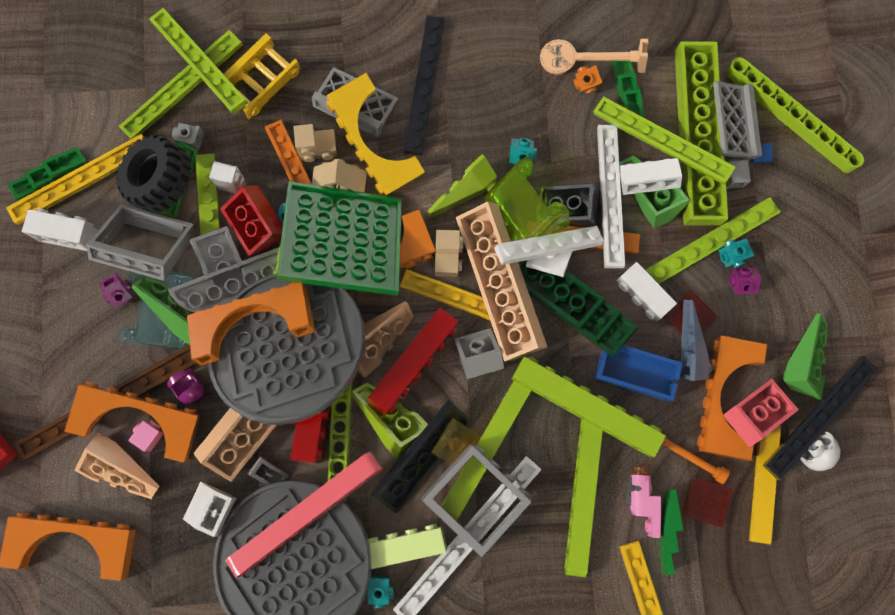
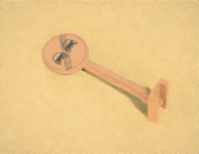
(560, 56)

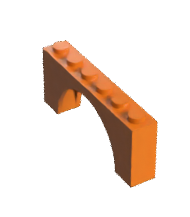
(416, 241)
(210, 326)
(94, 402)
(716, 433)
(111, 543)

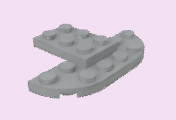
(223, 272)

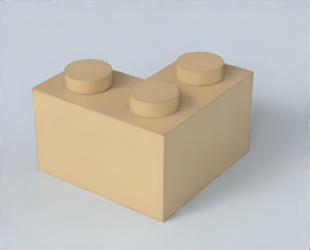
(315, 144)
(340, 176)
(448, 247)

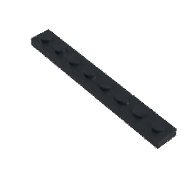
(424, 85)
(820, 417)

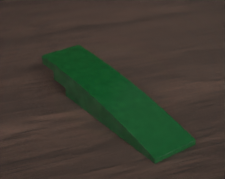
(580, 308)

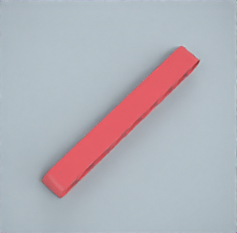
(303, 514)

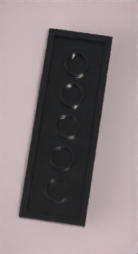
(417, 460)

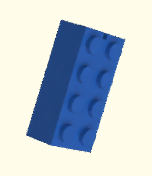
(639, 373)

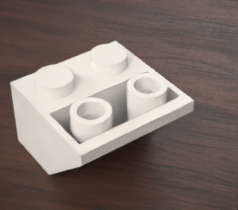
(209, 509)

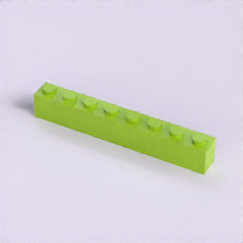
(589, 407)

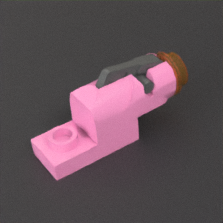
(642, 503)

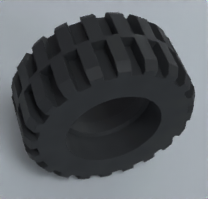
(154, 173)

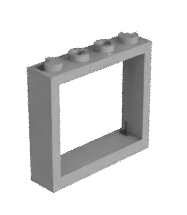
(101, 252)
(493, 467)

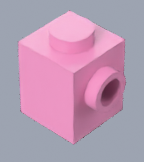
(146, 435)

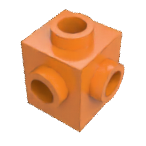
(593, 74)

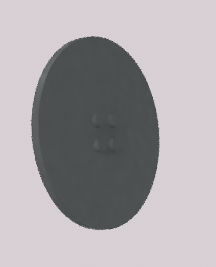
(286, 378)
(311, 574)

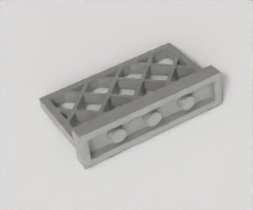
(745, 119)
(365, 122)

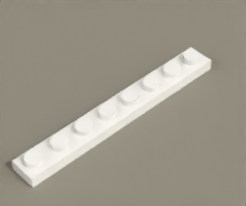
(610, 197)

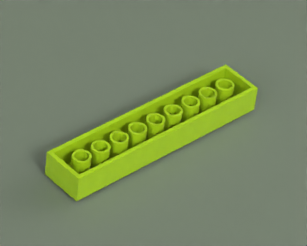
(698, 123)

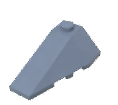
(693, 348)

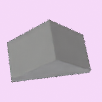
(267, 472)

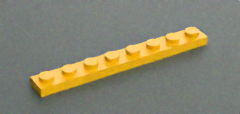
(71, 183)

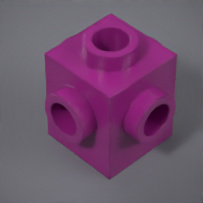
(745, 280)
(116, 290)

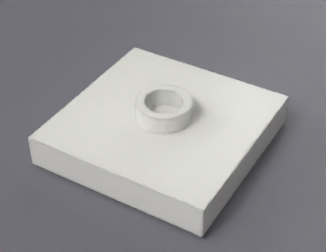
(552, 264)

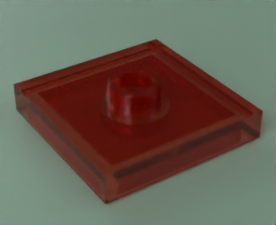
(704, 313)
(707, 502)

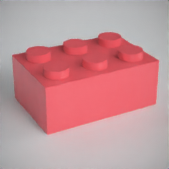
(760, 412)

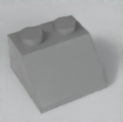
(479, 353)

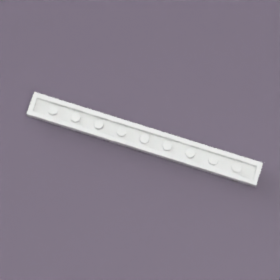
(458, 548)

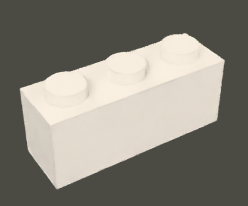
(650, 176)
(646, 292)

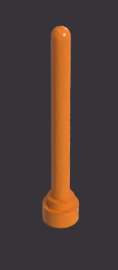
(720, 474)

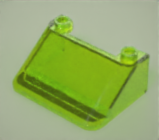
(523, 209)

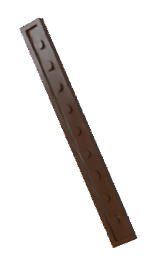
(139, 384)

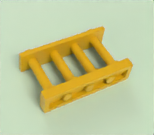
(251, 59)

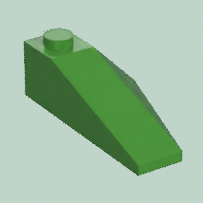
(659, 205)
(160, 301)
(806, 363)

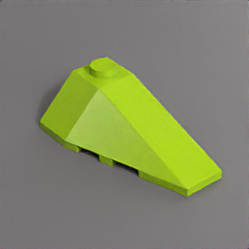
(477, 180)

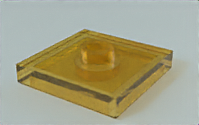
(455, 441)

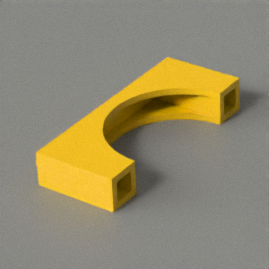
(346, 104)

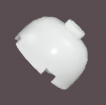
(822, 453)

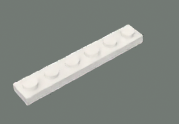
(548, 245)

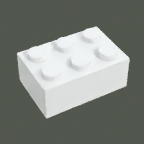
(58, 229)

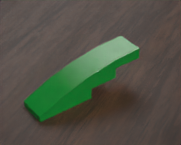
(627, 87)
(48, 172)
(670, 523)

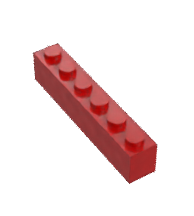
(412, 361)

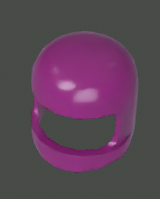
(188, 389)

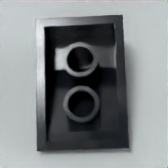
(579, 199)

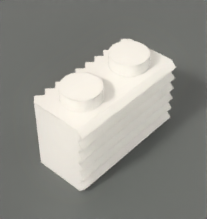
(227, 177)

